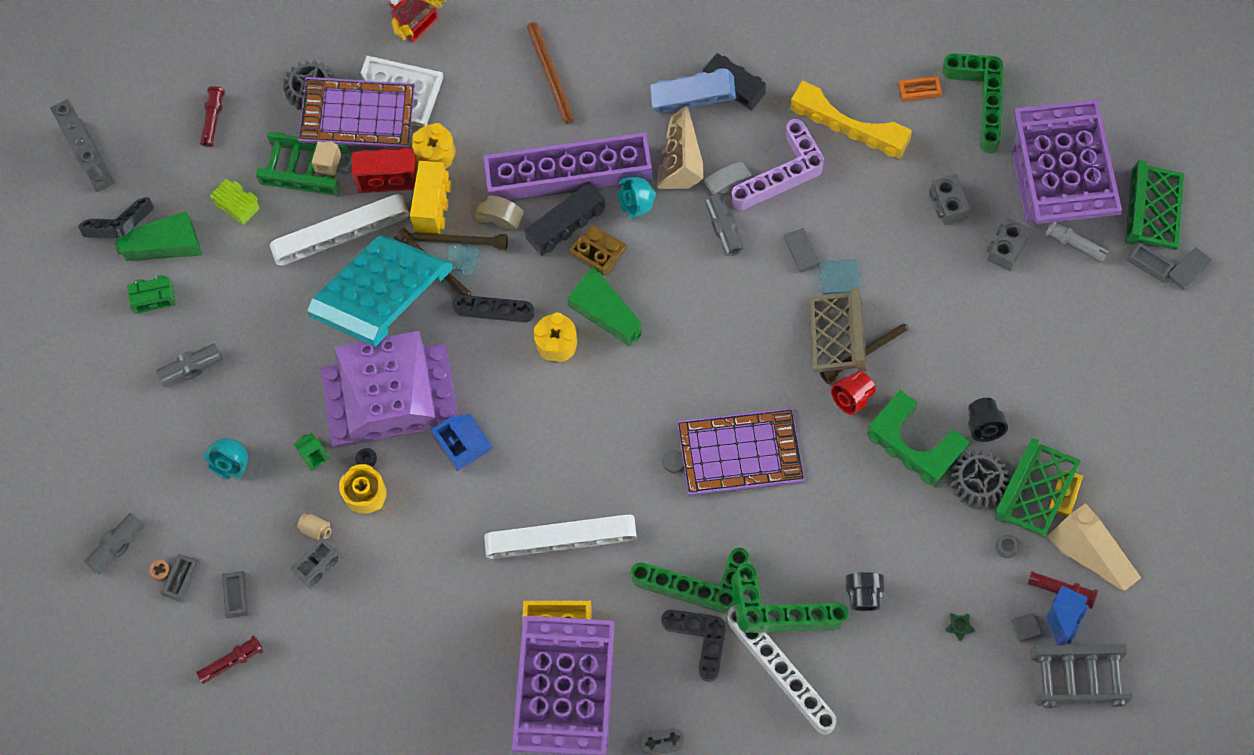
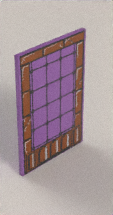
(357, 112)
(740, 451)

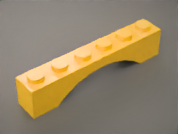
(886, 137)

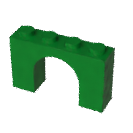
(930, 464)

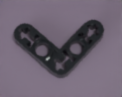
(121, 225)
(703, 631)

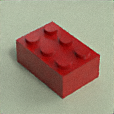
(384, 170)

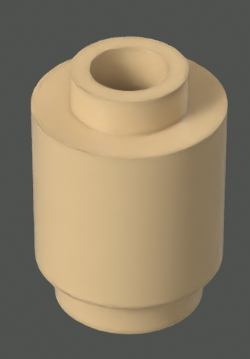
(314, 527)

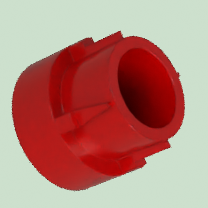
(852, 392)

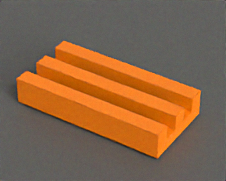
(922, 91)

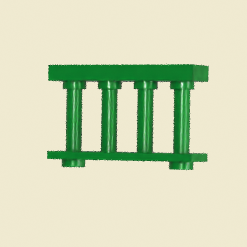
(289, 179)

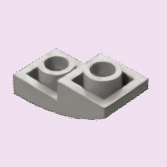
(726, 178)

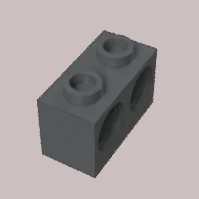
(954, 199)
(1009, 244)
(316, 563)

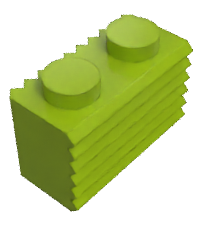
(234, 201)

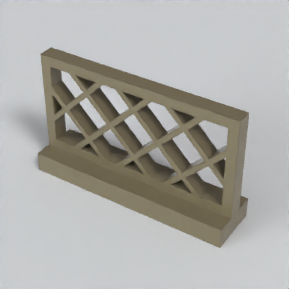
(856, 332)

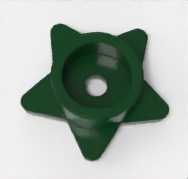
(960, 632)

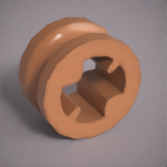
(157, 564)

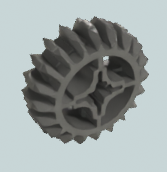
(298, 77)
(963, 484)

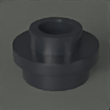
(366, 452)

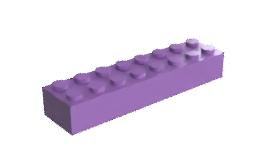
(567, 166)

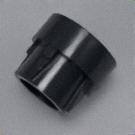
(986, 420)
(865, 590)

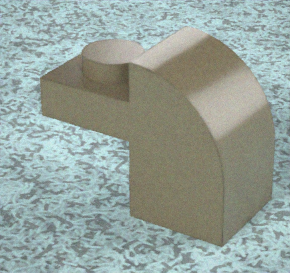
(500, 212)

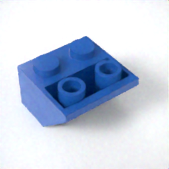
(461, 440)
(1065, 613)

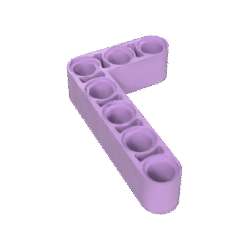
(784, 171)

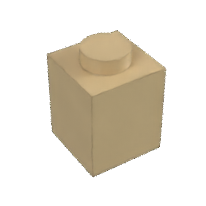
(326, 158)

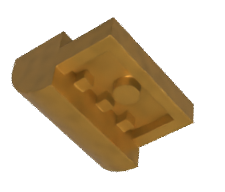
(598, 250)

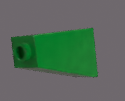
(161, 239)
(604, 307)

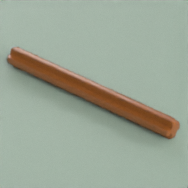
(550, 73)

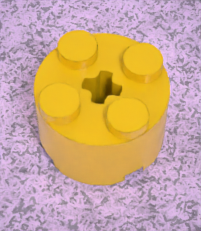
(434, 144)
(545, 336)
(352, 492)

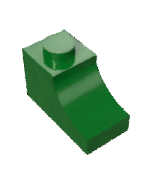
(311, 451)

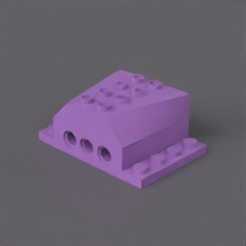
(1064, 163)
(387, 389)
(564, 686)

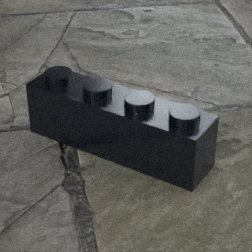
(565, 219)

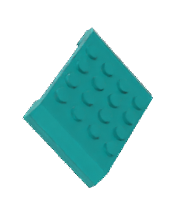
(376, 288)

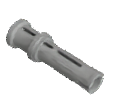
(1067, 236)

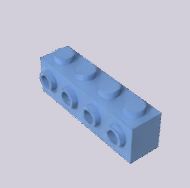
(693, 91)

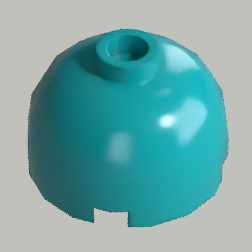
(635, 196)
(227, 458)

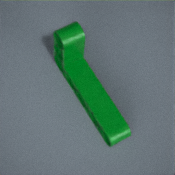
(989, 95)
(695, 585)
(781, 613)

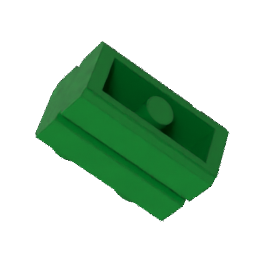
(151, 294)

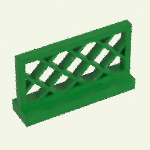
(1138, 199)
(1018, 483)

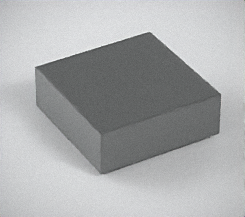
(1026, 627)

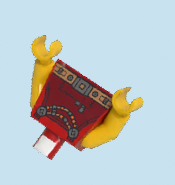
(413, 17)

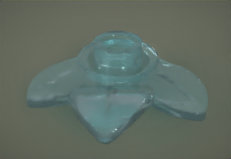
(463, 258)

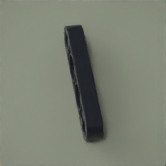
(494, 305)

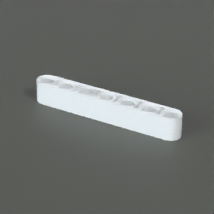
(339, 229)
(560, 536)
(784, 680)

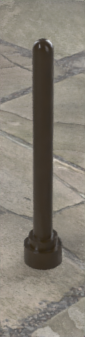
(404, 236)
(499, 242)
(830, 376)

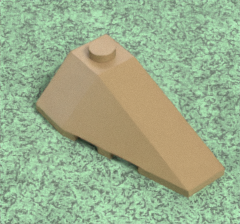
(682, 158)
(1091, 544)

